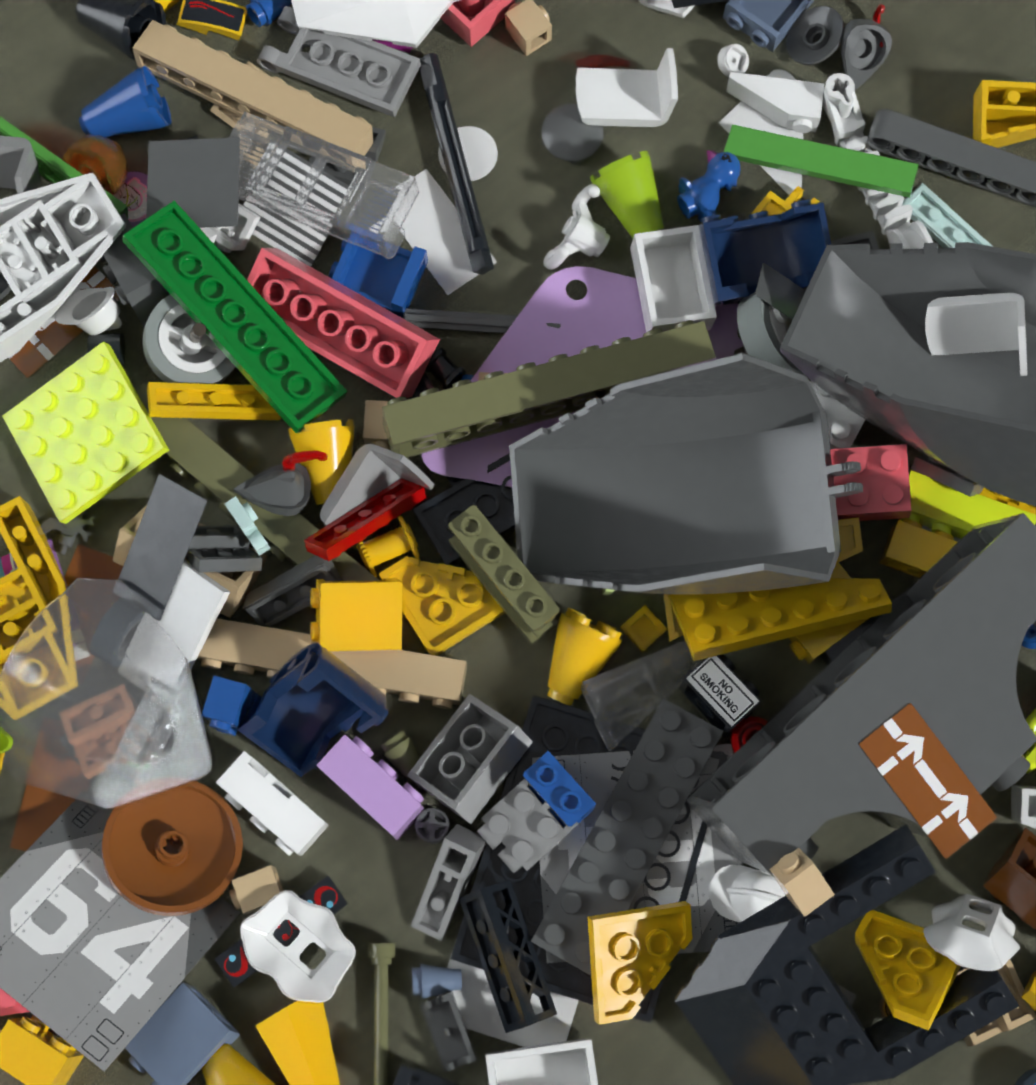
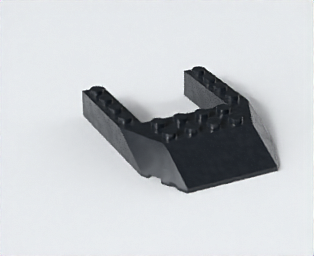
(781, 1017)

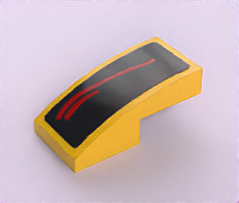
(213, 15)

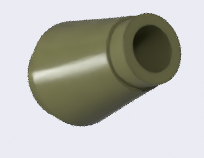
(401, 753)

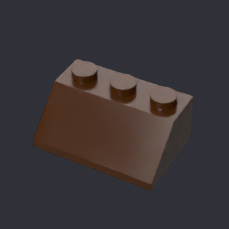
(1014, 877)

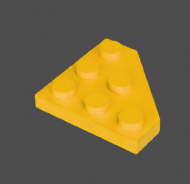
(442, 602)
(633, 955)
(905, 967)

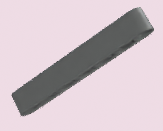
(954, 155)

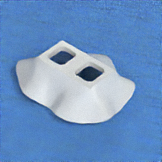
(967, 946)
(283, 962)

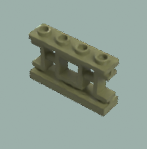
(503, 574)

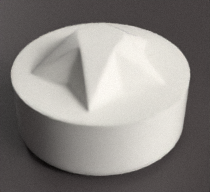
(733, 59)

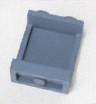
(764, 20)
(180, 1038)

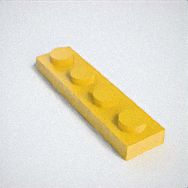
(208, 401)

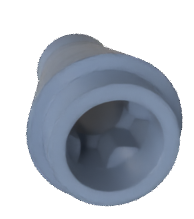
(435, 980)

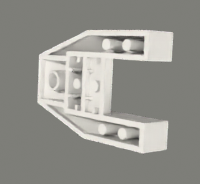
(48, 248)

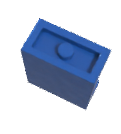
(379, 279)
(559, 790)

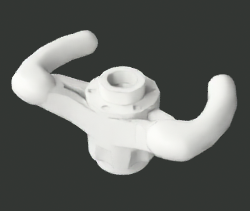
(579, 232)

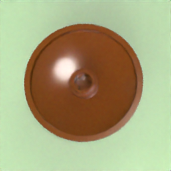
(173, 849)

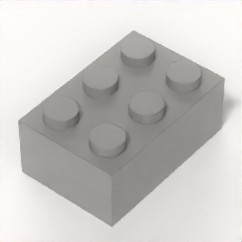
(470, 758)

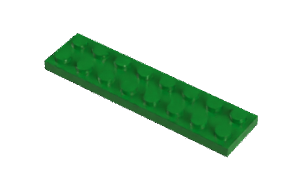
(235, 316)

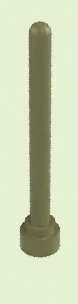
(381, 957)

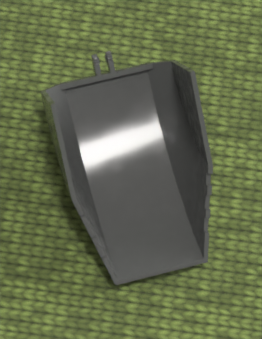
(868, 349)
(684, 485)

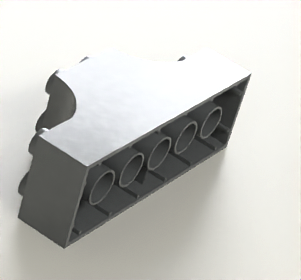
(943, 650)

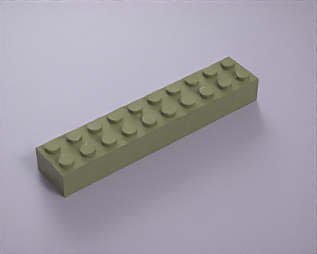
(537, 391)

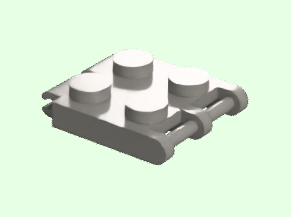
(523, 827)

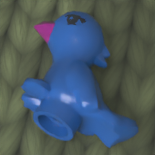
(703, 193)

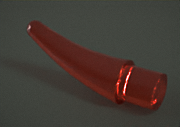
(599, 61)

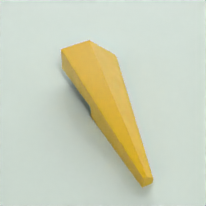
(301, 1044)

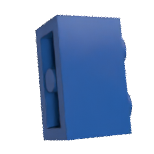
(227, 704)

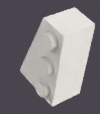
(271, 805)

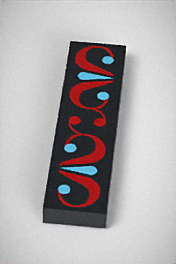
(234, 961)

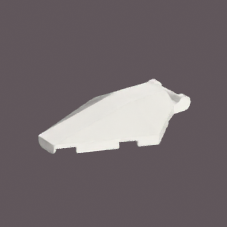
(386, 20)

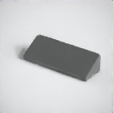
(288, 591)

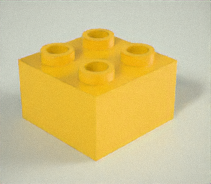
(35, 1053)

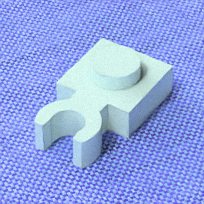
(245, 518)

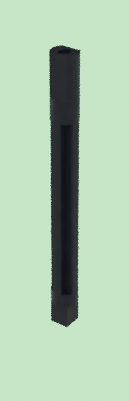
(455, 164)

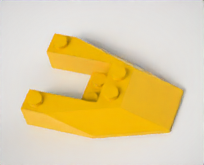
(35, 581)

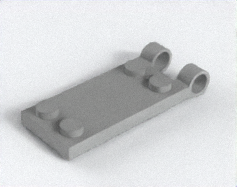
(344, 65)

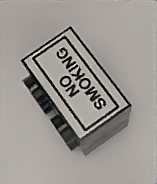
(720, 693)

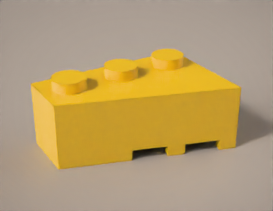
(1004, 112)

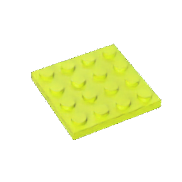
(85, 433)

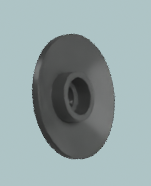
(815, 35)

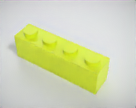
(952, 511)

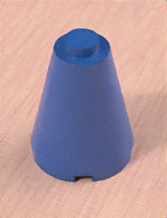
(127, 107)

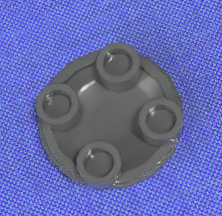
(568, 136)

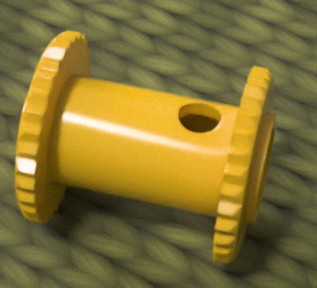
(388, 546)

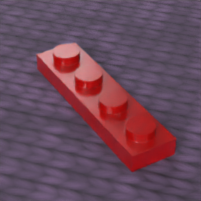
(365, 519)

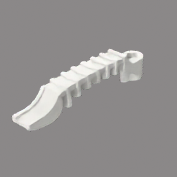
(848, 126)

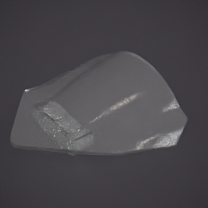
(101, 701)

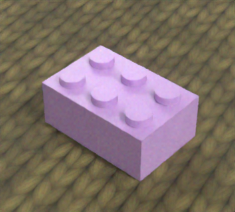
(372, 785)

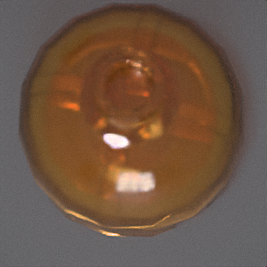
(102, 158)

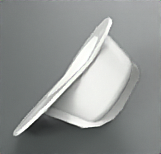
(90, 310)
(742, 891)

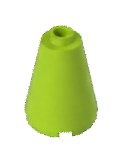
(631, 193)

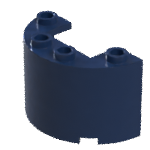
(786, 242)
(310, 704)

